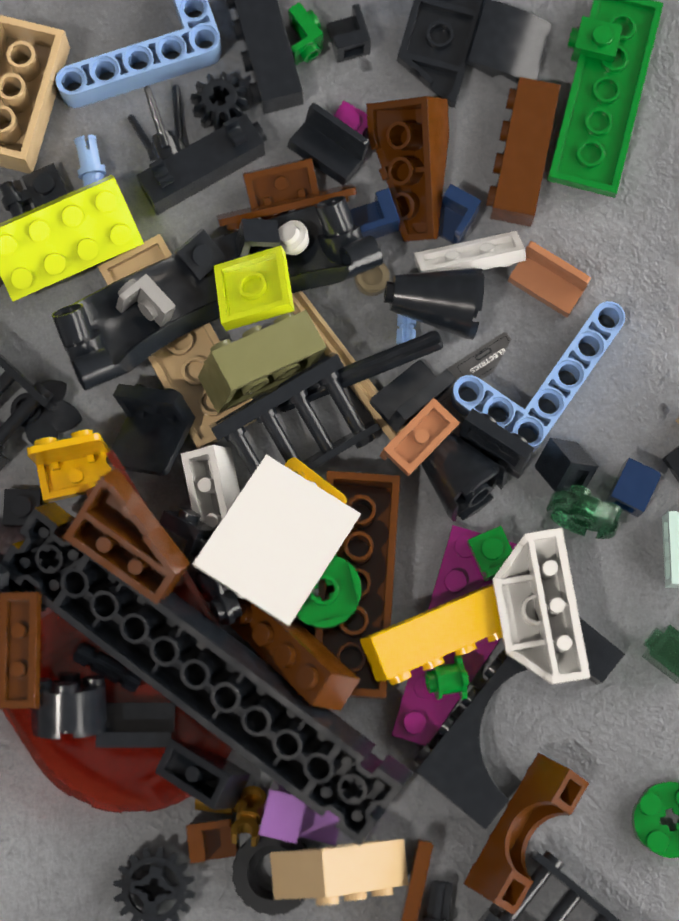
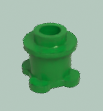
(448, 679)

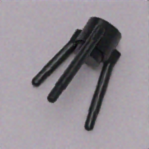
(164, 141)

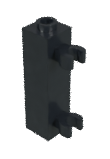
(202, 163)

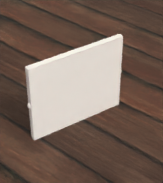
(276, 540)

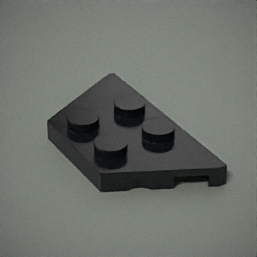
(438, 44)

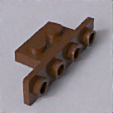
(281, 190)

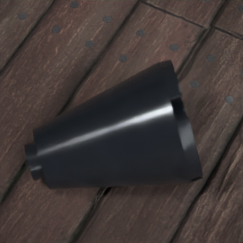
(439, 299)
(462, 477)

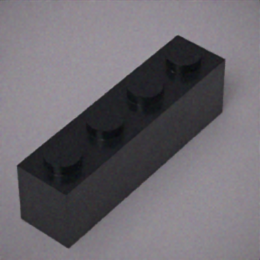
(267, 54)

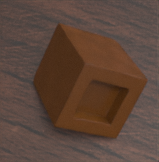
(210, 840)

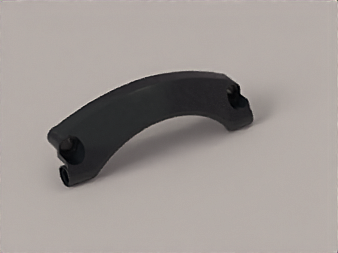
(113, 343)

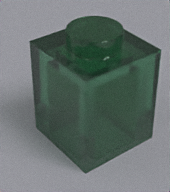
(664, 651)

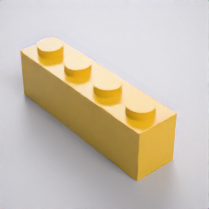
(433, 634)

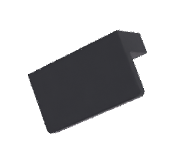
(330, 144)
(410, 394)
(138, 725)

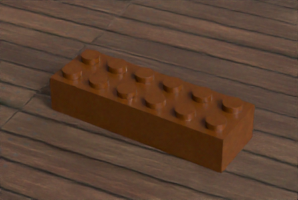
(371, 551)

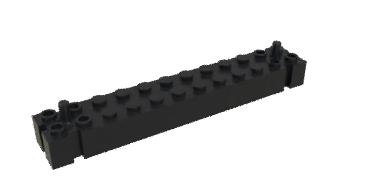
(210, 678)

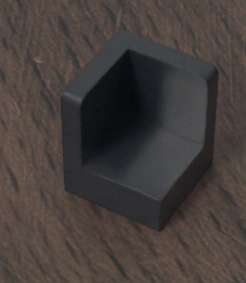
(349, 36)
(565, 464)

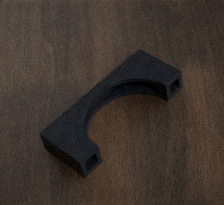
(456, 760)

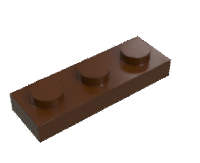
(20, 650)

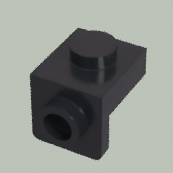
(188, 526)

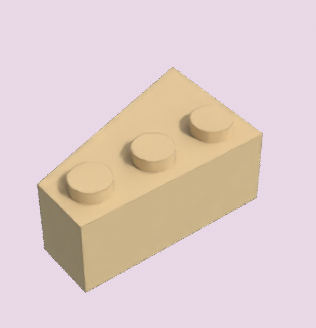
(339, 871)

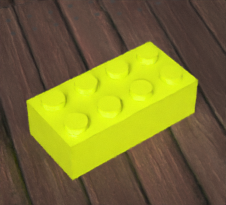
(65, 237)

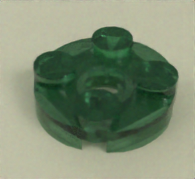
(582, 512)

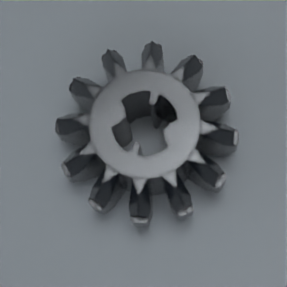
(217, 89)

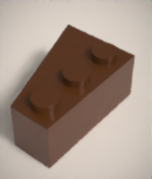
(127, 538)

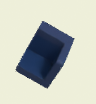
(457, 214)
(377, 217)
(634, 487)

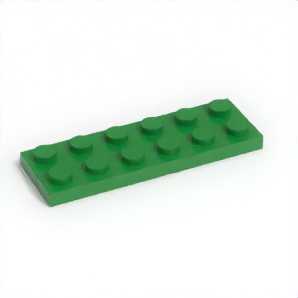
(606, 101)

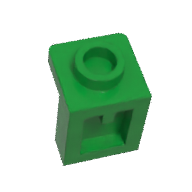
(490, 551)

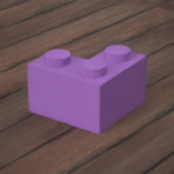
(290, 818)

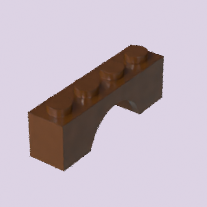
(544, 793)

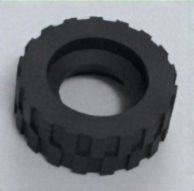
(245, 880)

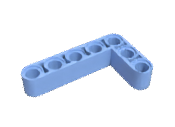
(149, 51)
(552, 387)

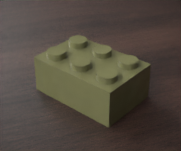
(260, 360)

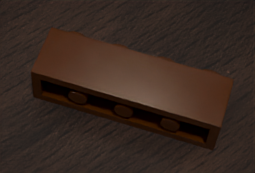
(524, 152)
(297, 657)

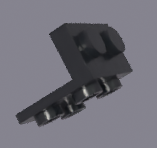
(153, 428)

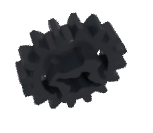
(157, 871)

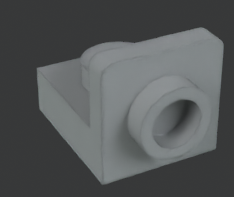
(151, 300)

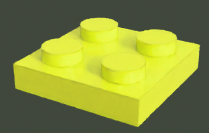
(253, 288)

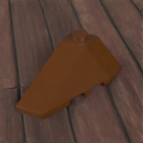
(412, 151)

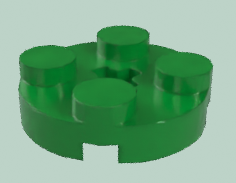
(341, 602)
(647, 815)

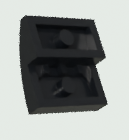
(507, 41)

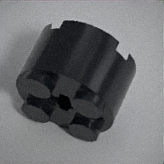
(70, 706)

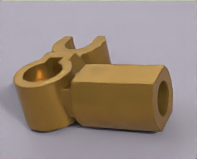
(249, 812)

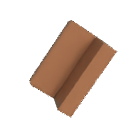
(549, 279)
(420, 437)

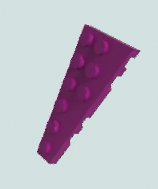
(420, 712)

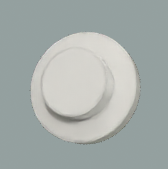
(293, 237)

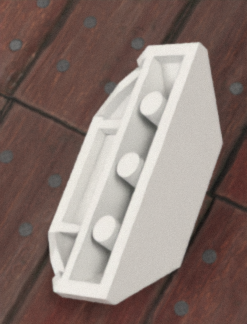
(541, 609)

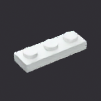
(482, 253)

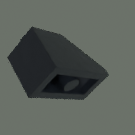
(202, 774)

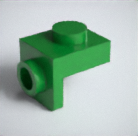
(308, 30)
(595, 39)

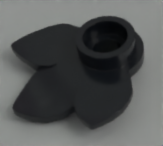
(46, 423)
(222, 603)

